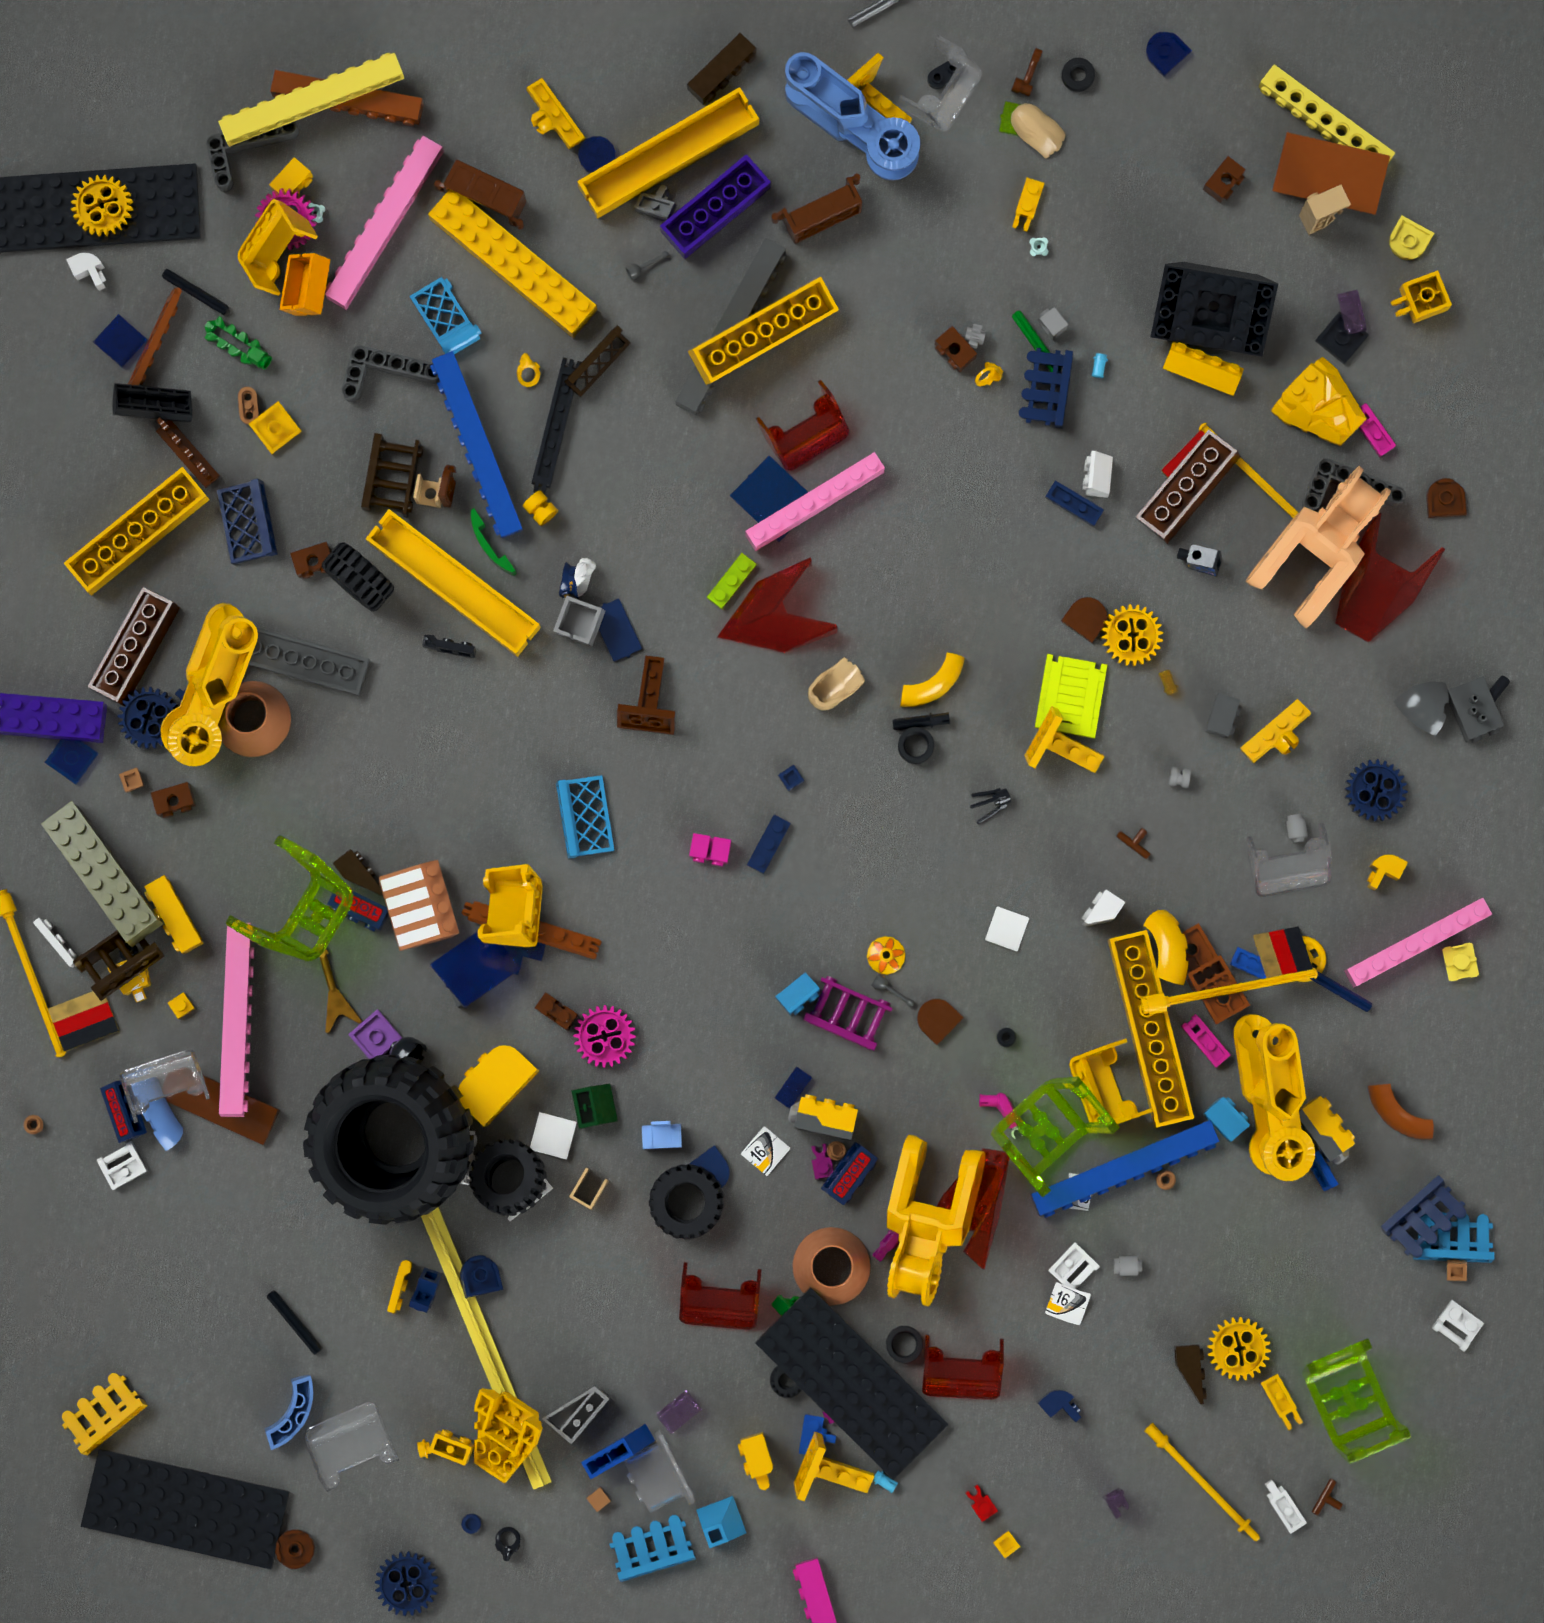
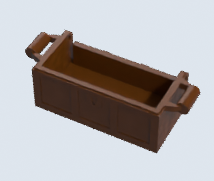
(485, 191)
(822, 212)

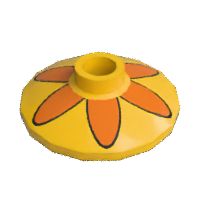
(878, 962)

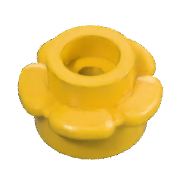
(423, 1448)

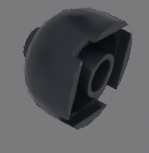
(408, 1047)

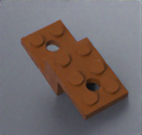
(1210, 971)

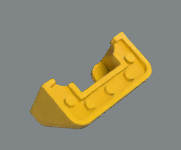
(512, 906)

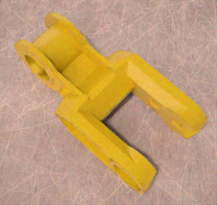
(213, 680)
(1275, 1087)
(925, 1228)

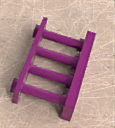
(850, 1032)

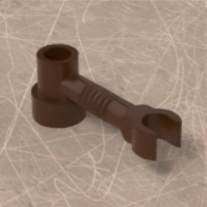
(1023, 86)

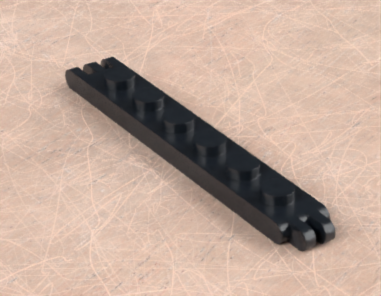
(554, 429)

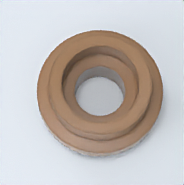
(27, 1124)
(1170, 1184)

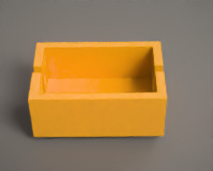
(305, 284)

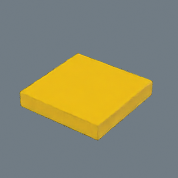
(274, 427)

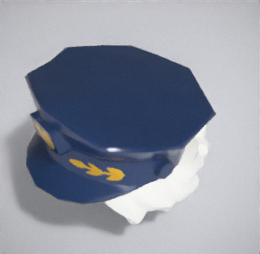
(576, 578)

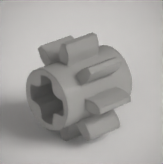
(975, 335)

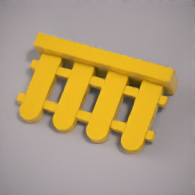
(113, 1411)

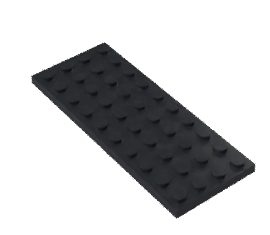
(851, 1383)
(185, 1509)

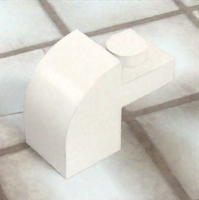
(85, 265)

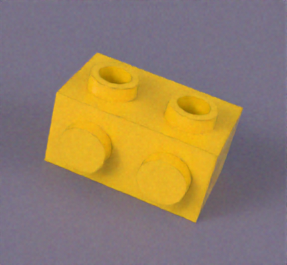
(293, 176)
(451, 1447)

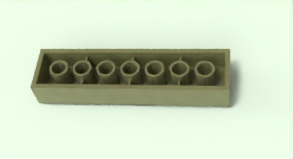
(102, 873)

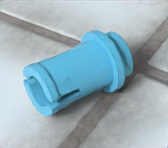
(1099, 365)
(884, 1481)

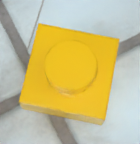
(181, 1005)
(1006, 1544)

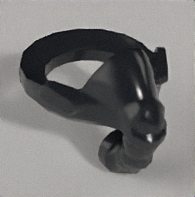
(507, 1551)

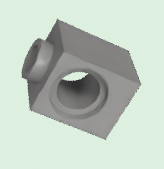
(1052, 322)

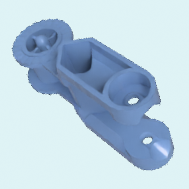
(842, 112)

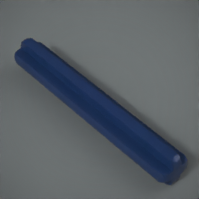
(1343, 992)

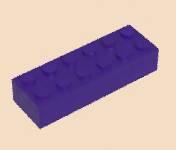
(715, 206)
(52, 717)

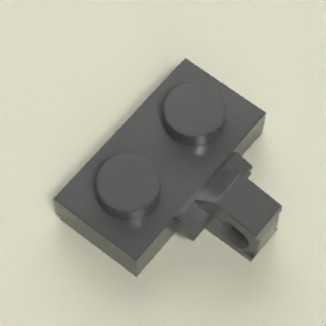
(657, 204)

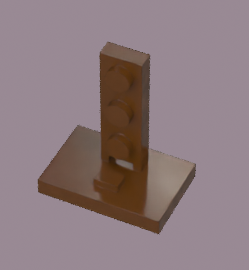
(646, 715)

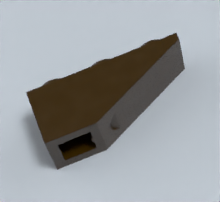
(353, 870)
(1188, 1363)

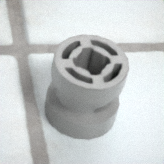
(1179, 777)

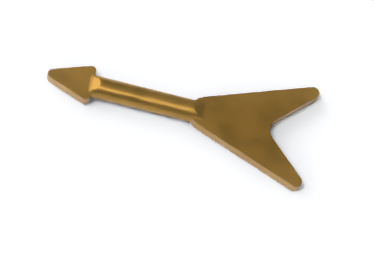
(336, 1003)

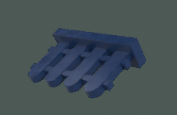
(1050, 397)
(1427, 1207)

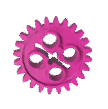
(291, 199)
(608, 1053)

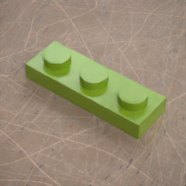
(731, 581)

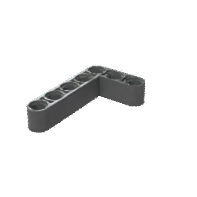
(223, 150)
(386, 366)
(1332, 476)

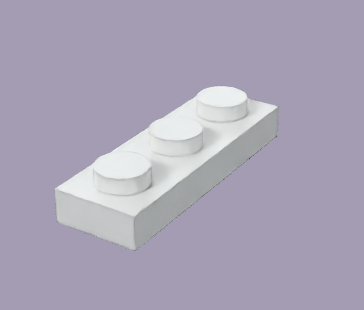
(56, 941)

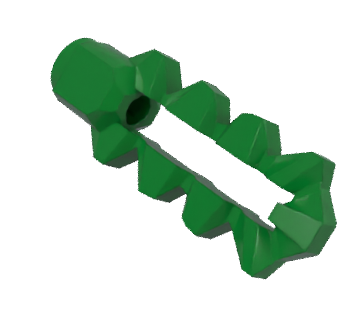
(255, 354)

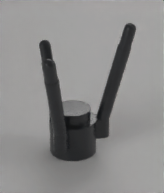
(1000, 798)

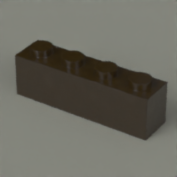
(722, 69)

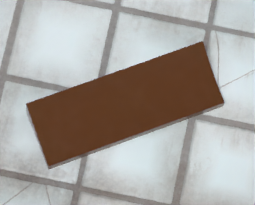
(1188, 486)
(134, 646)
(254, 1125)

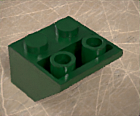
(594, 1106)

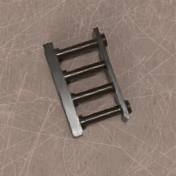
(377, 463)
(119, 975)

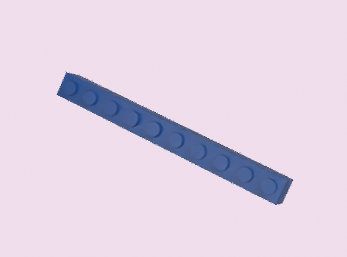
(477, 445)
(1125, 1167)

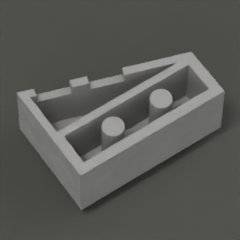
(577, 1414)

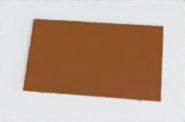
(1320, 165)

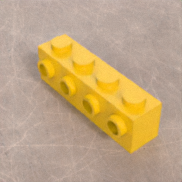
(1203, 368)
(174, 915)

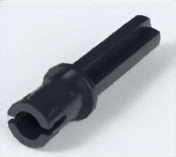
(921, 721)

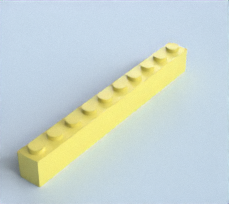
(311, 99)

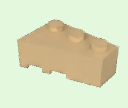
(1321, 208)

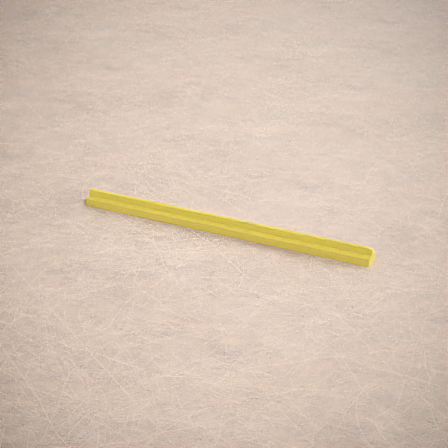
(478, 1330)

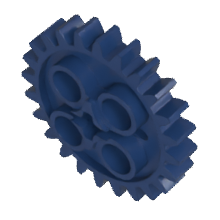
(131, 713)
(1392, 796)
(389, 1586)

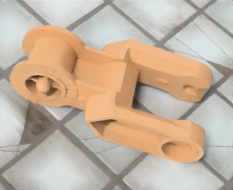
(1328, 535)

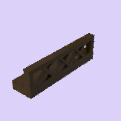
(595, 354)

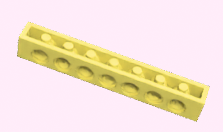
(1322, 110)

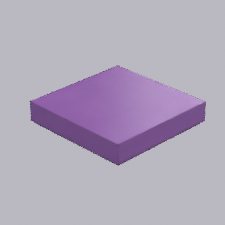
(375, 1035)

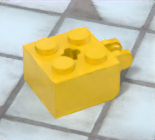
(1418, 307)
(757, 1458)

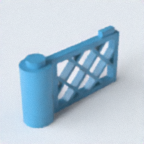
(456, 338)

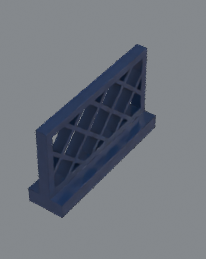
(261, 514)

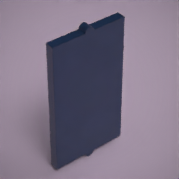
(618, 631)

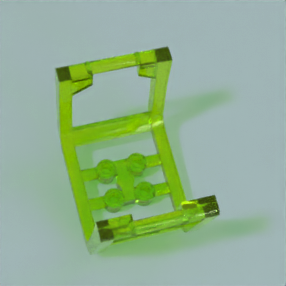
(291, 946)
(1075, 1084)
(1319, 1369)

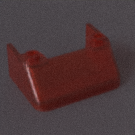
(811, 435)
(719, 1305)
(962, 1376)

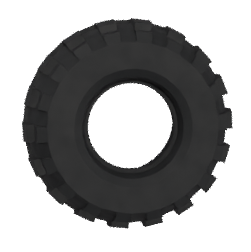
(351, 1169)

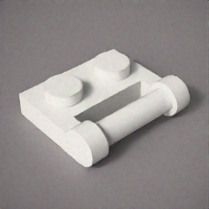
(124, 1171)
(1069, 1262)
(1461, 1320)

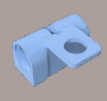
(661, 1135)

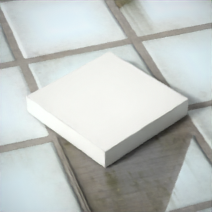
(553, 1135)

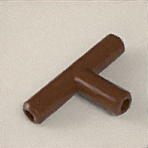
(1134, 844)
(1326, 1498)

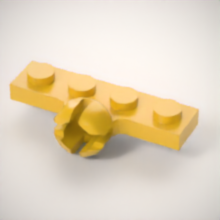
(553, 115)
(1277, 733)

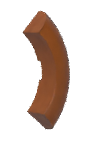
(1396, 1116)

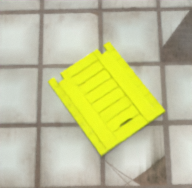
(1076, 691)

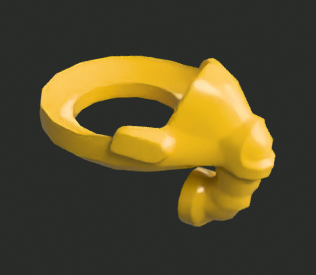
(526, 362)
(994, 375)

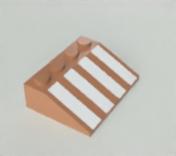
(418, 905)

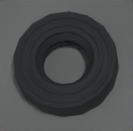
(1078, 86)

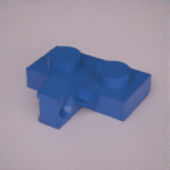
(810, 1425)

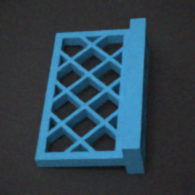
(569, 822)

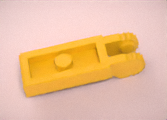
(1028, 202)
(400, 1285)
(1280, 1400)

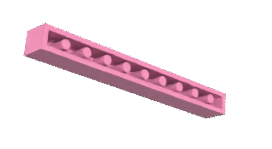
(384, 222)
(236, 1025)

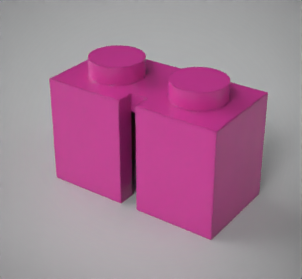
(710, 849)

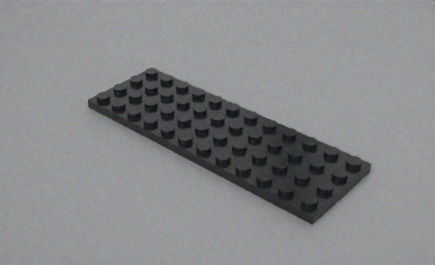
(39, 213)

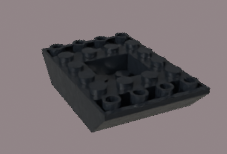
(1235, 326)

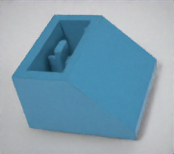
(797, 994)
(1227, 1118)

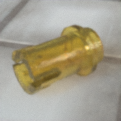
(1168, 682)

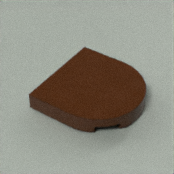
(447, 486)
(1446, 499)
(1086, 617)
(937, 1019)

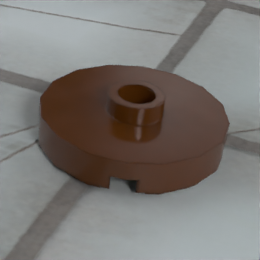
(284, 1550)

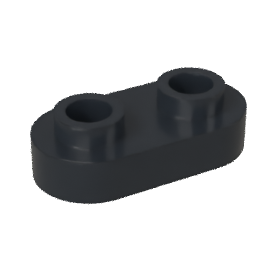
(944, 73)

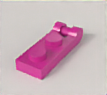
(1375, 433)
(1206, 1041)

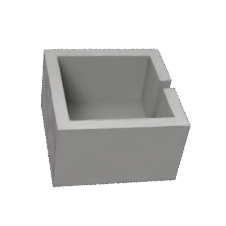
(579, 621)

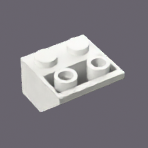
(1098, 474)
(1104, 910)

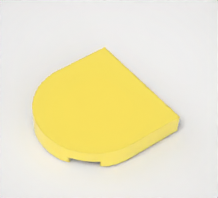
(1409, 239)

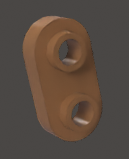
(247, 407)

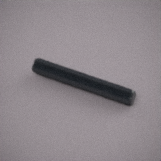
(195, 291)
(294, 1322)

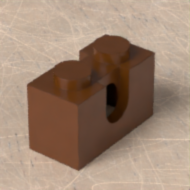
(1228, 169)
(950, 339)
(302, 557)
(162, 798)
(562, 1014)

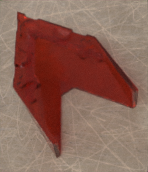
(763, 618)

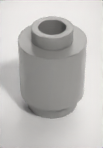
(1296, 828)
(1127, 1265)

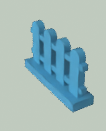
(1463, 1242)
(643, 1555)

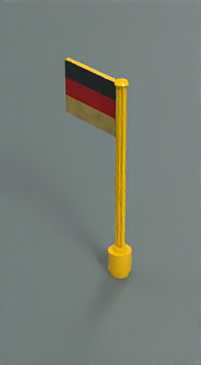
(1282, 959)
(70, 1022)

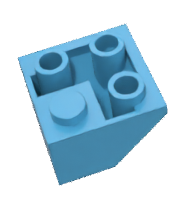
(721, 1521)

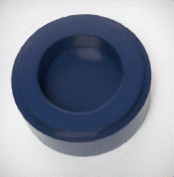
(471, 1523)

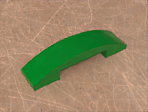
(503, 562)

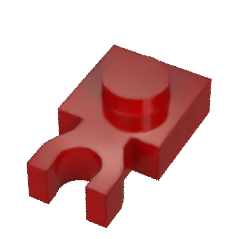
(983, 1505)

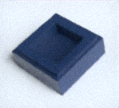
(791, 778)

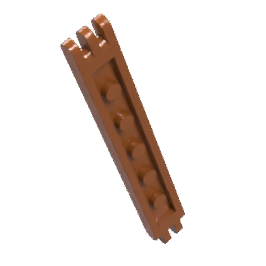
(154, 341)
(547, 934)

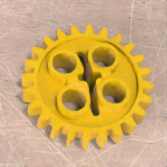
(95, 190)
(1149, 634)
(1221, 1352)

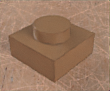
(131, 780)
(1457, 1270)

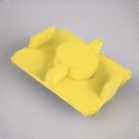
(1460, 962)

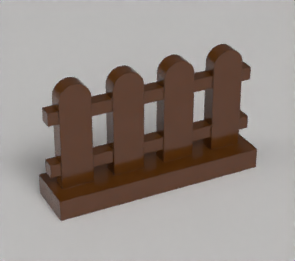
(187, 452)

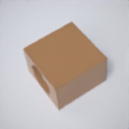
(598, 1499)

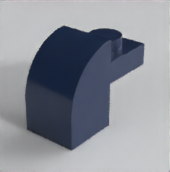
(425, 1290)
(1059, 1399)

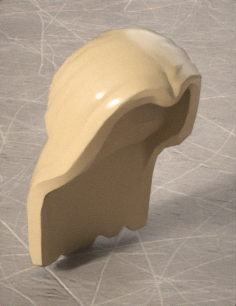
(1037, 129)
(835, 685)

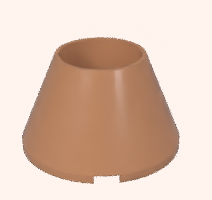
(269, 734)
(851, 1246)

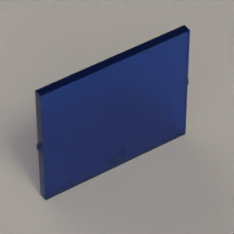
(767, 491)
(474, 968)

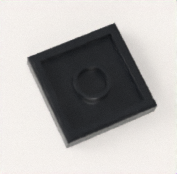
(1338, 341)

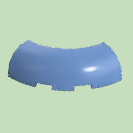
(164, 1123)
(296, 1414)

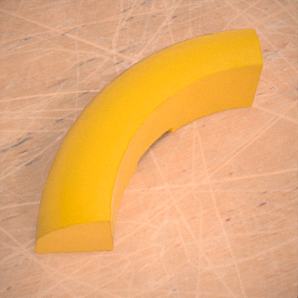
(936, 686)
(1170, 945)

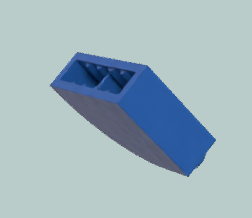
(618, 1451)

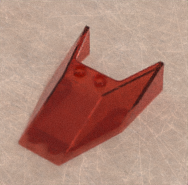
(1378, 589)
(987, 1205)

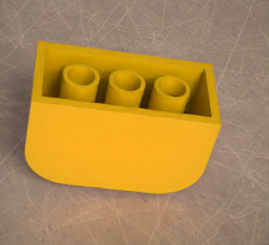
(495, 1082)

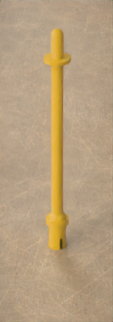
(1163, 1442)

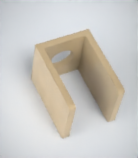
(420, 489)
(572, 1195)

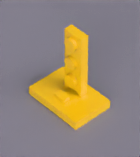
(875, 99)
(1050, 739)
(816, 1465)

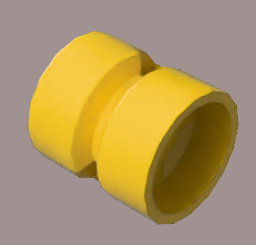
(540, 508)

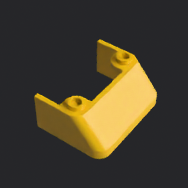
(268, 241)
(1096, 1074)

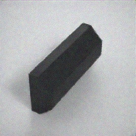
(152, 402)

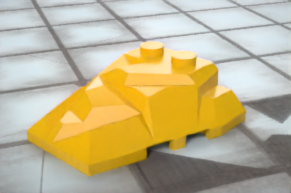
(1320, 404)
(505, 1433)

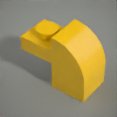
(1385, 865)

